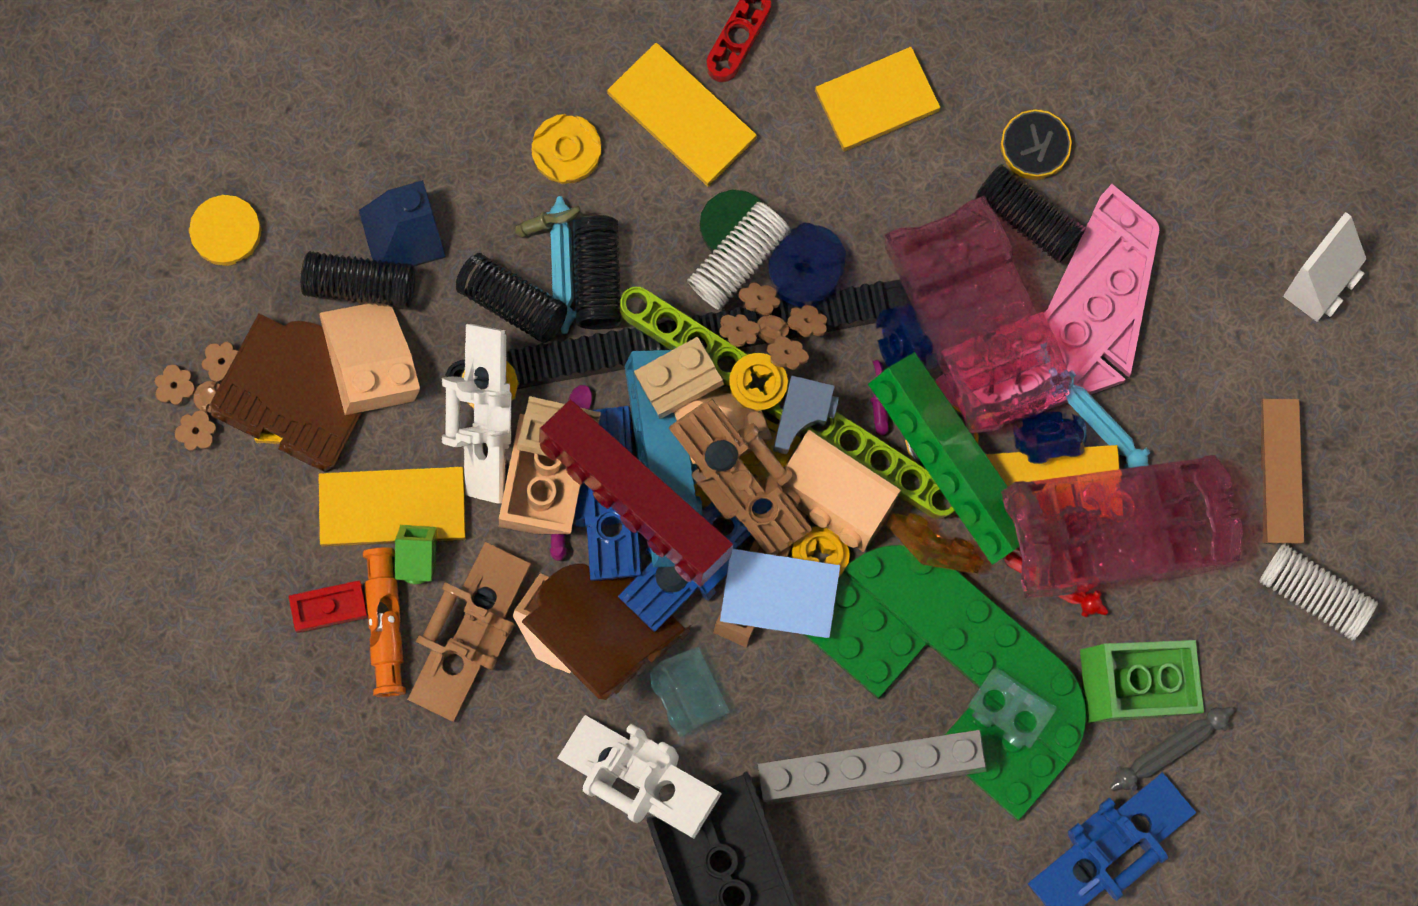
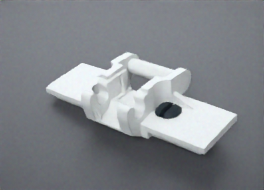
(491, 396)
(643, 764)

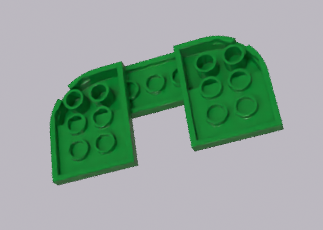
(896, 606)

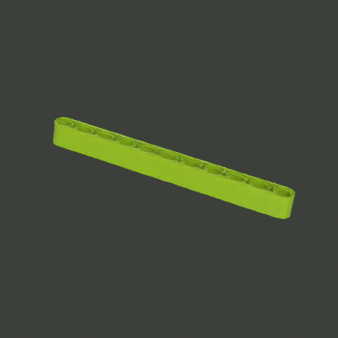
(839, 426)

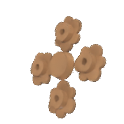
(773, 328)
(202, 395)

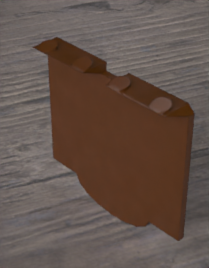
(288, 387)
(596, 631)

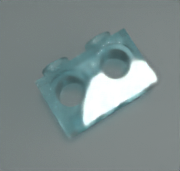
(1017, 699)

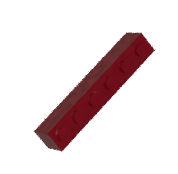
(634, 493)

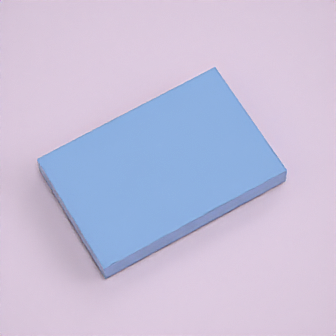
(780, 593)

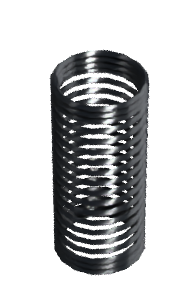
(993, 187)
(481, 277)
(401, 288)
(589, 316)

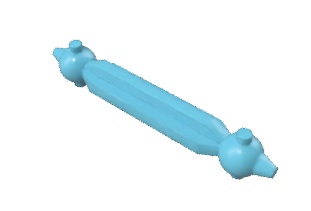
(562, 264)
(1105, 425)

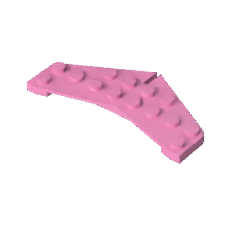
(1096, 303)

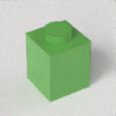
(415, 553)

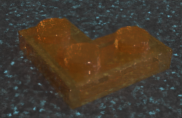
(931, 548)

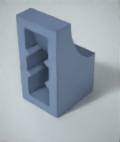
(805, 405)

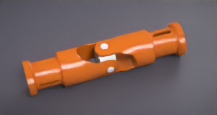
(385, 638)

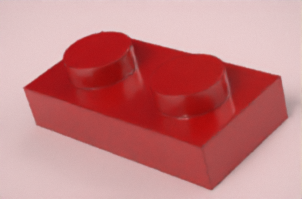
(328, 606)

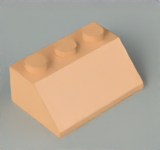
(838, 491)
(537, 493)

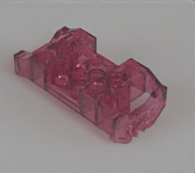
(977, 313)
(1121, 526)

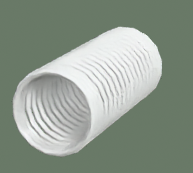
(721, 285)
(1359, 616)

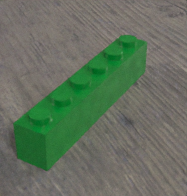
(948, 453)

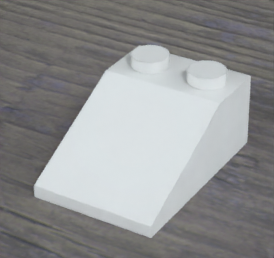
(1328, 271)

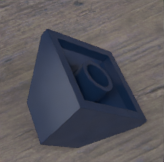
(402, 227)

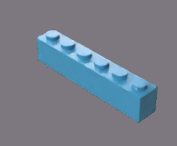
(656, 443)

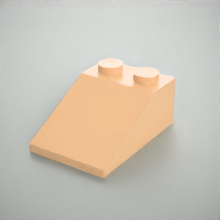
(369, 357)

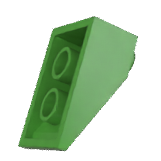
(1141, 680)

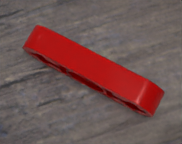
(735, 61)

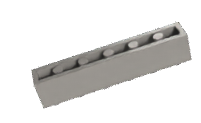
(872, 767)

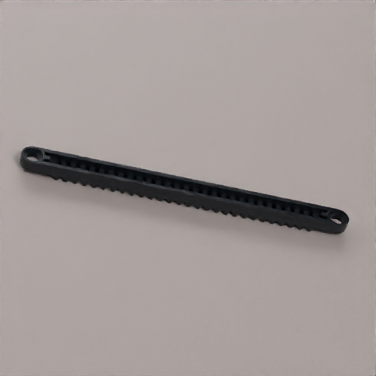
(611, 350)

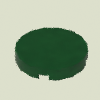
(723, 214)

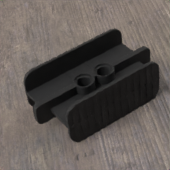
(733, 828)

